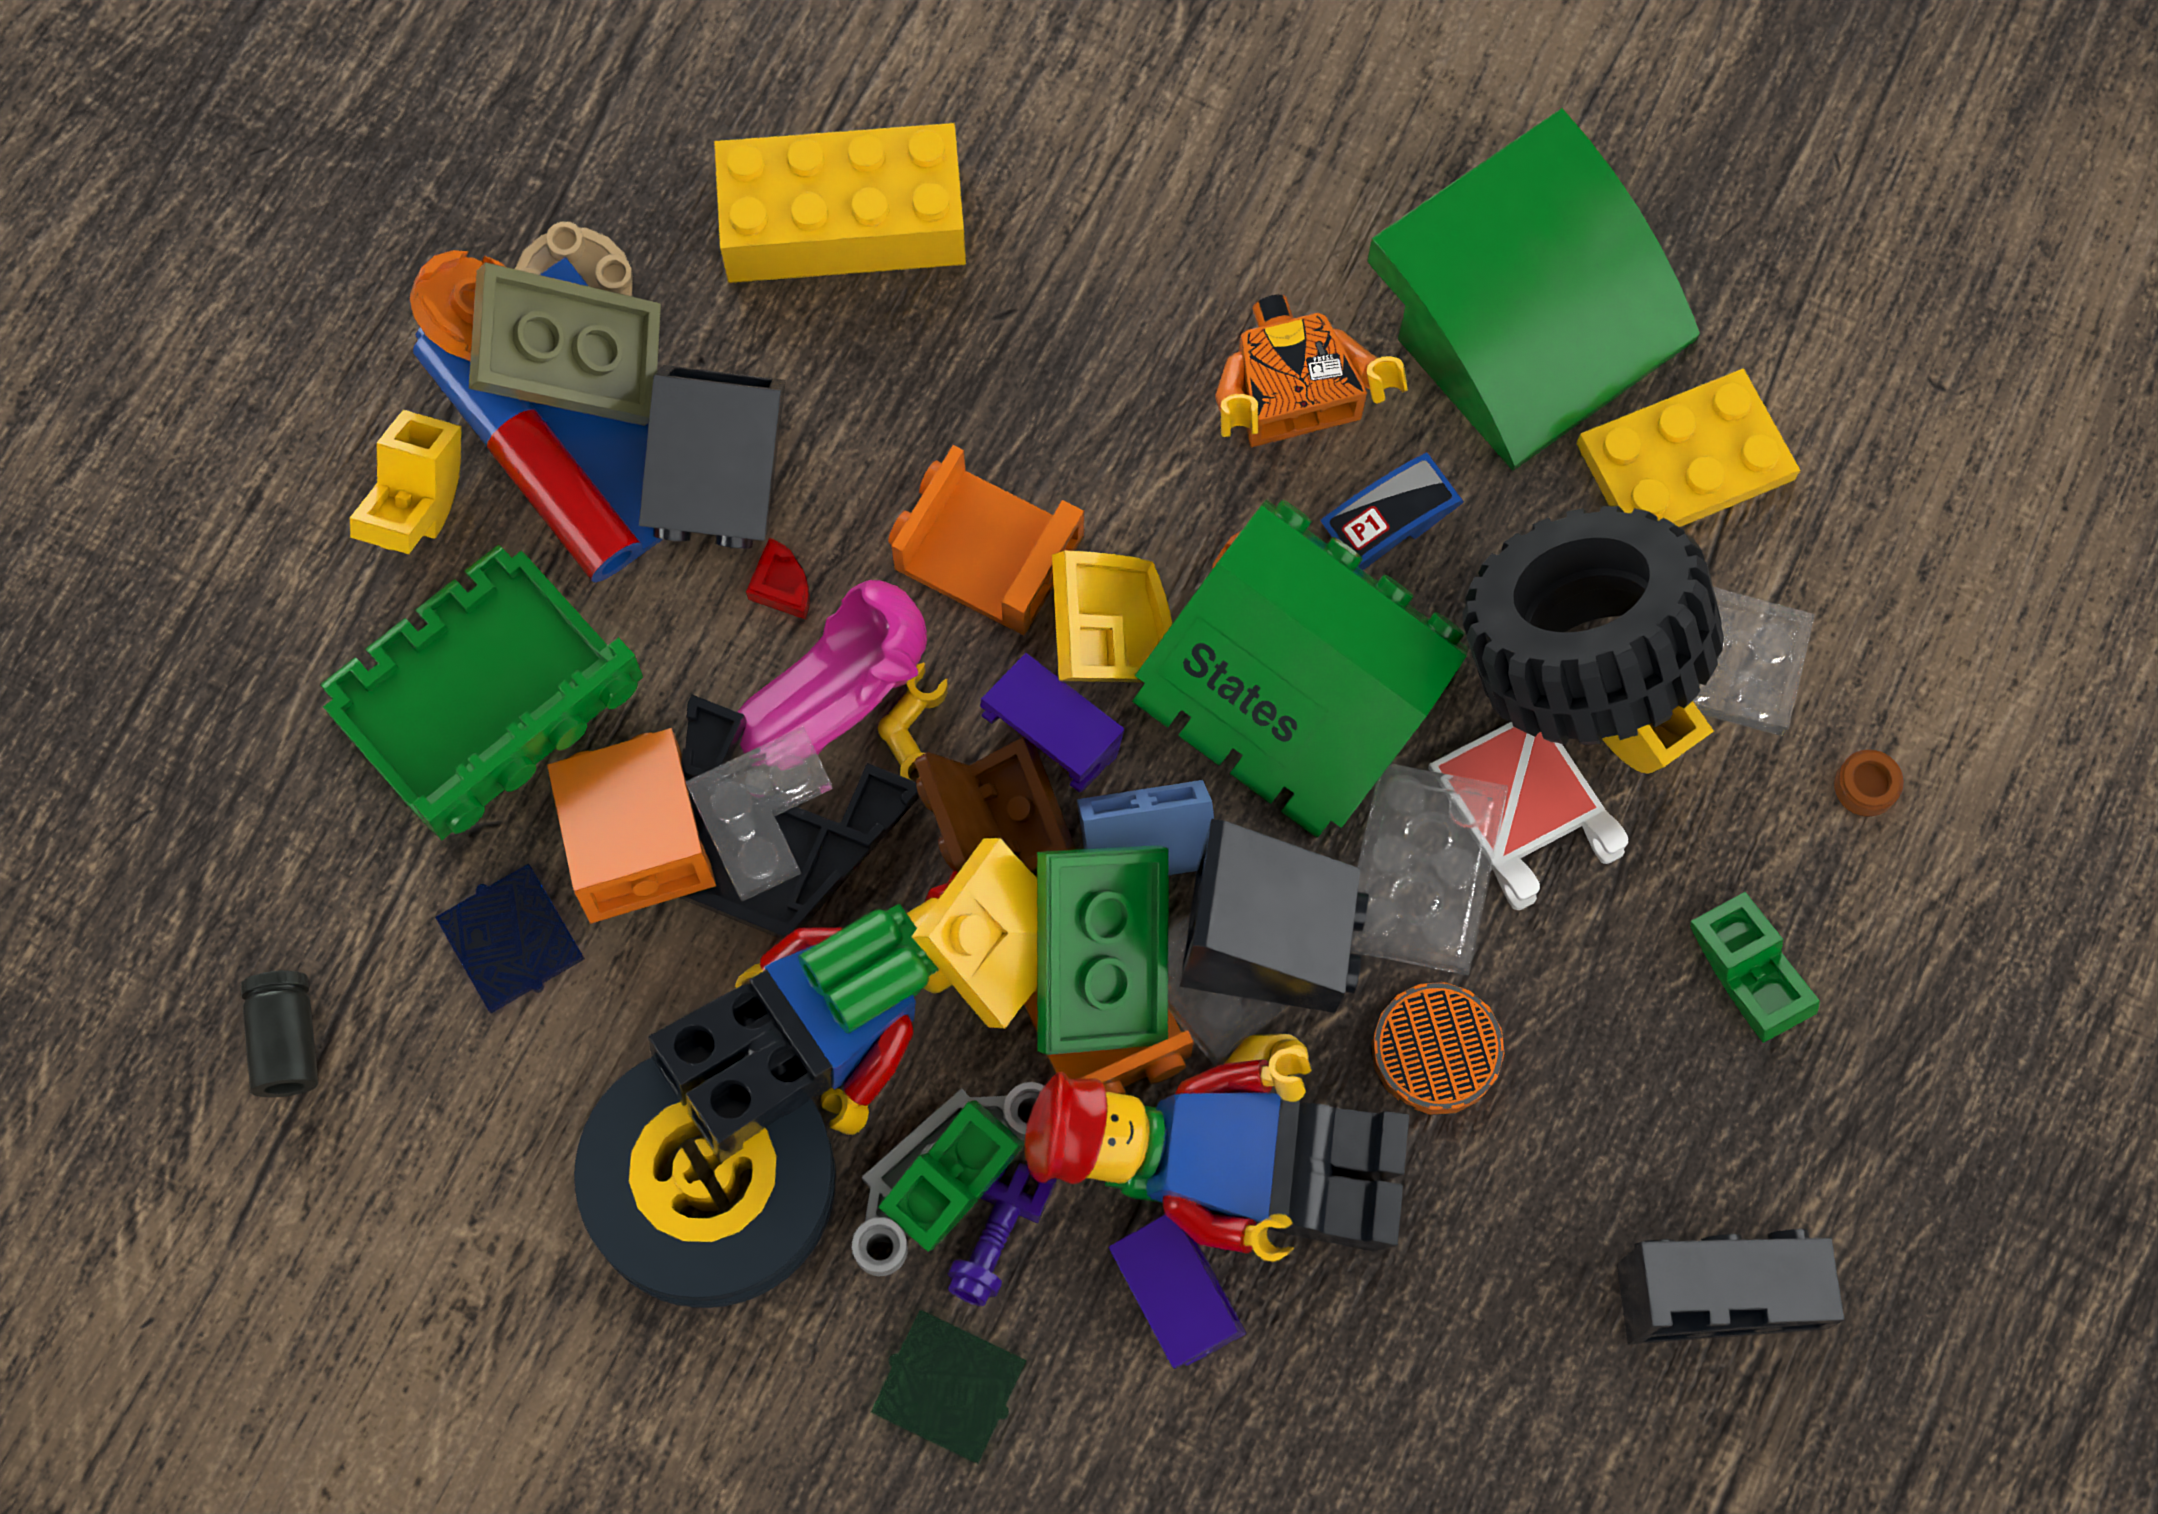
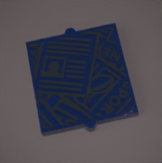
(509, 938)

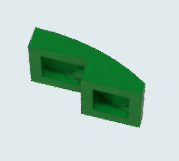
(1751, 967)
(951, 1175)

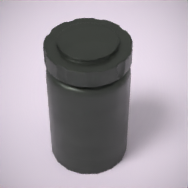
(279, 1034)

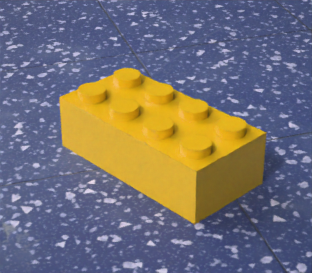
(839, 203)

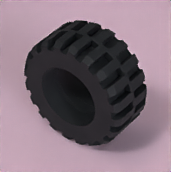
(1605, 676)

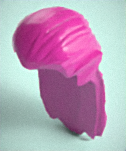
(847, 673)

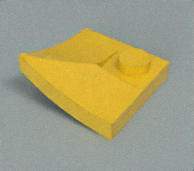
(1106, 615)
(987, 933)

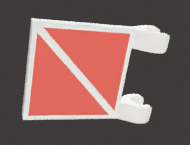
(1542, 803)

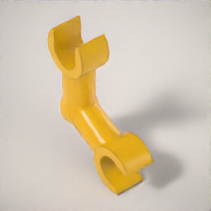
(895, 725)

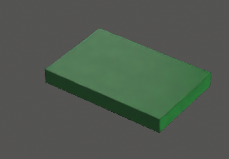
(1102, 948)

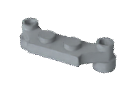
(892, 1167)

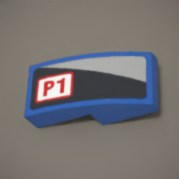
(1393, 508)

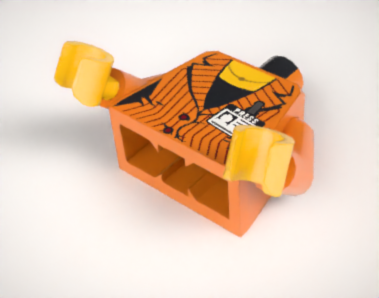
(1299, 376)

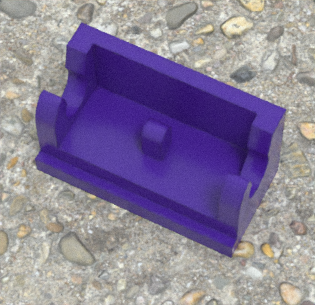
(1054, 720)
(1177, 1291)

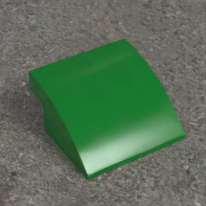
(1534, 289)

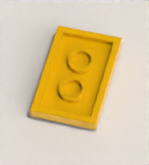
(1690, 452)

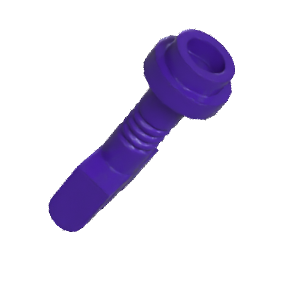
(974, 1279)

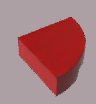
(780, 581)

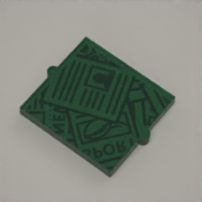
(948, 1387)

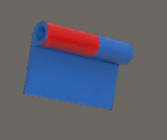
(569, 464)

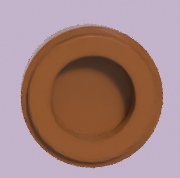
(1868, 783)

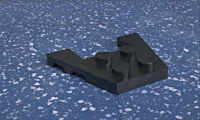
(822, 848)

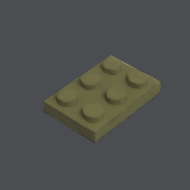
(563, 344)

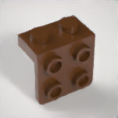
(993, 798)

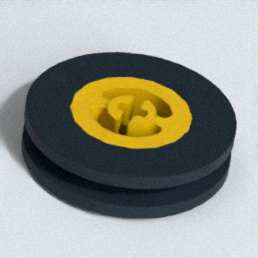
(699, 1259)

